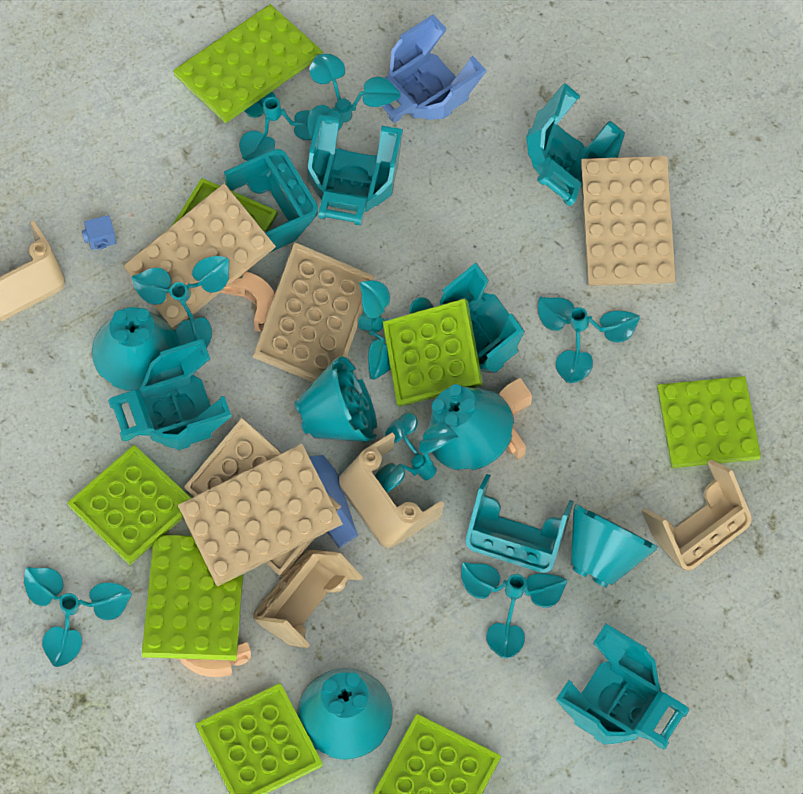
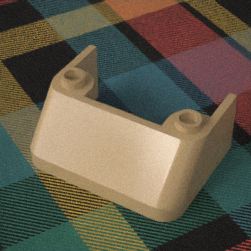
(32, 280)
(375, 507)
(709, 527)
(301, 592)

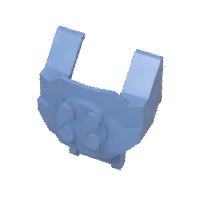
(423, 79)

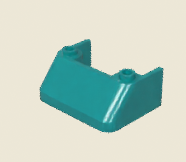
(277, 173)
(513, 540)

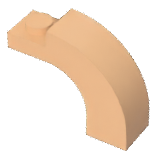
(255, 290)
(518, 398)
(218, 668)

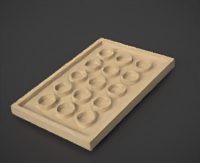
(627, 221)
(210, 229)
(311, 314)
(236, 454)
(259, 515)

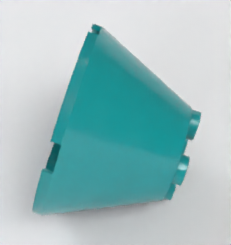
(129, 345)
(338, 405)
(479, 420)
(605, 548)
(346, 713)

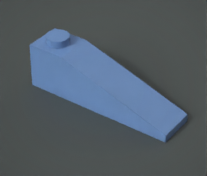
(330, 481)

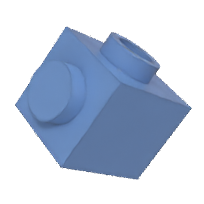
(99, 232)

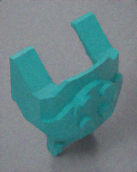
(558, 154)
(351, 178)
(493, 327)
(172, 401)
(622, 695)

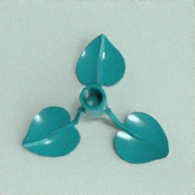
(328, 68)
(254, 142)
(155, 282)
(374, 300)
(559, 311)
(433, 439)
(544, 592)
(64, 644)

